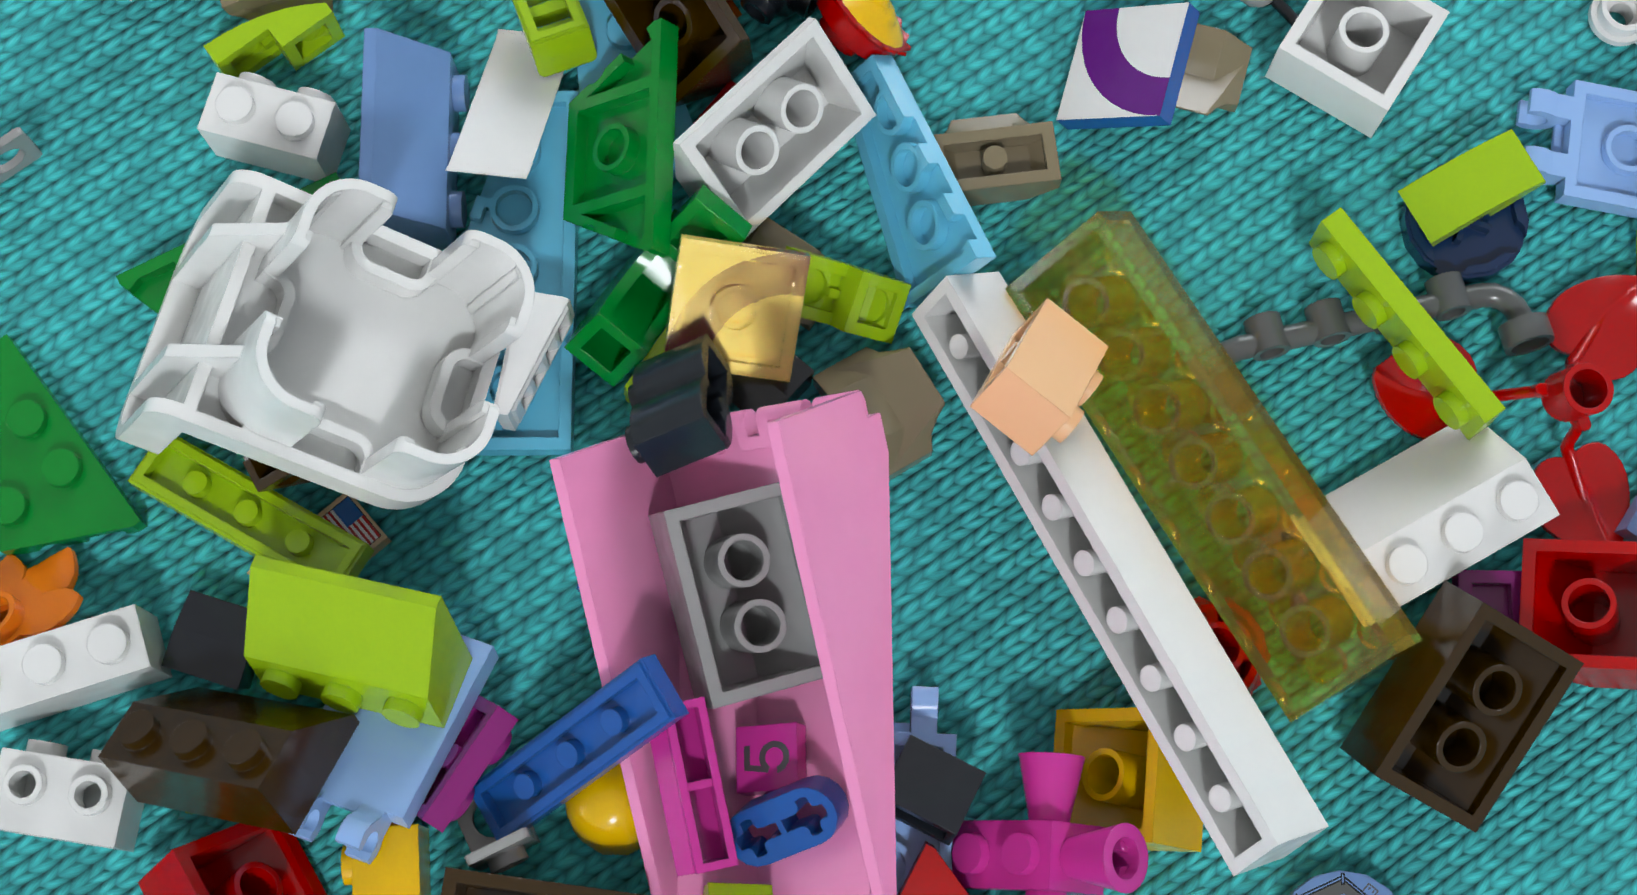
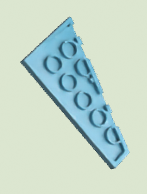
(531, 221)

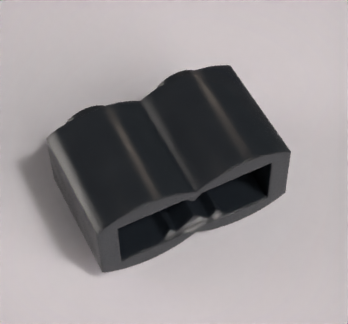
(680, 406)

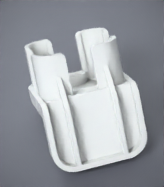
(329, 340)

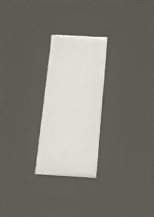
(506, 112)

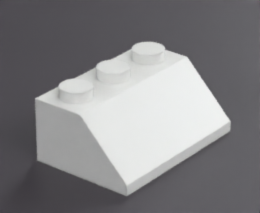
(774, 126)
(1441, 508)

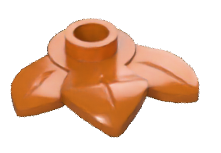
(37, 596)

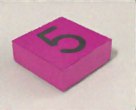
(769, 757)

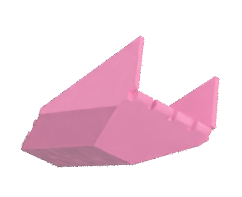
(838, 512)

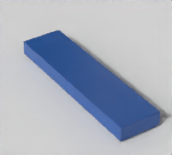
(579, 748)

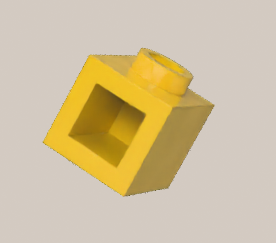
(398, 868)

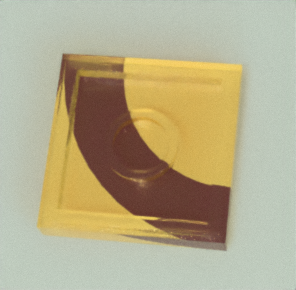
(742, 299)

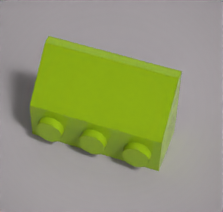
(353, 643)

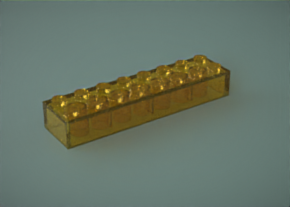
(1219, 470)

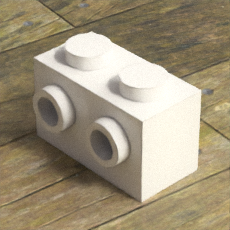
(274, 126)
(65, 798)

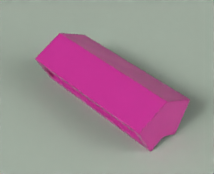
(693, 794)

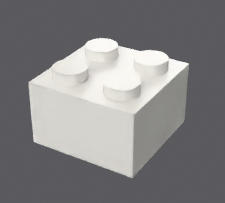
(1355, 55)

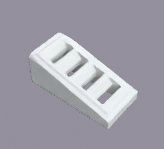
(531, 356)

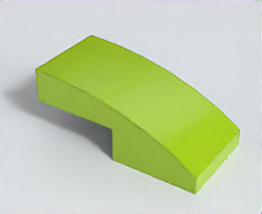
(294, 31)
(1471, 186)
(853, 298)

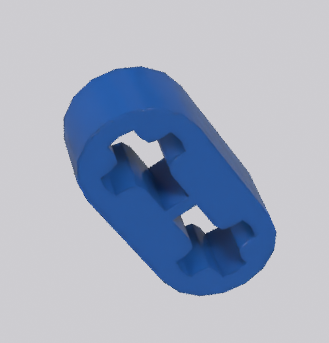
(792, 833)

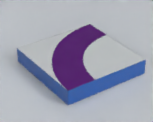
(1128, 67)

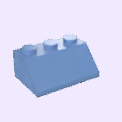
(411, 133)

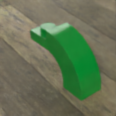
(638, 299)

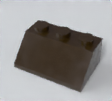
(710, 41)
(1461, 707)
(228, 755)

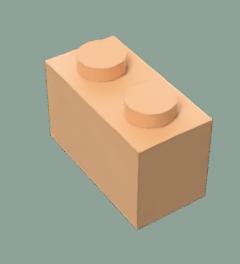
(1042, 379)

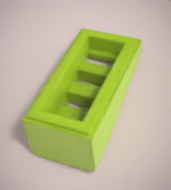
(560, 43)

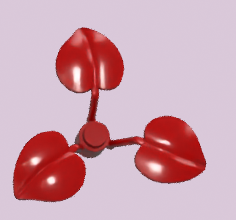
(1598, 333)

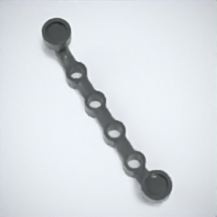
(1445, 300)

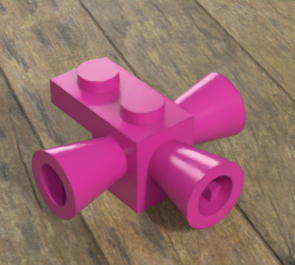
(1047, 850)

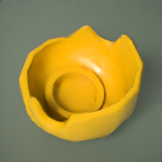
(604, 816)

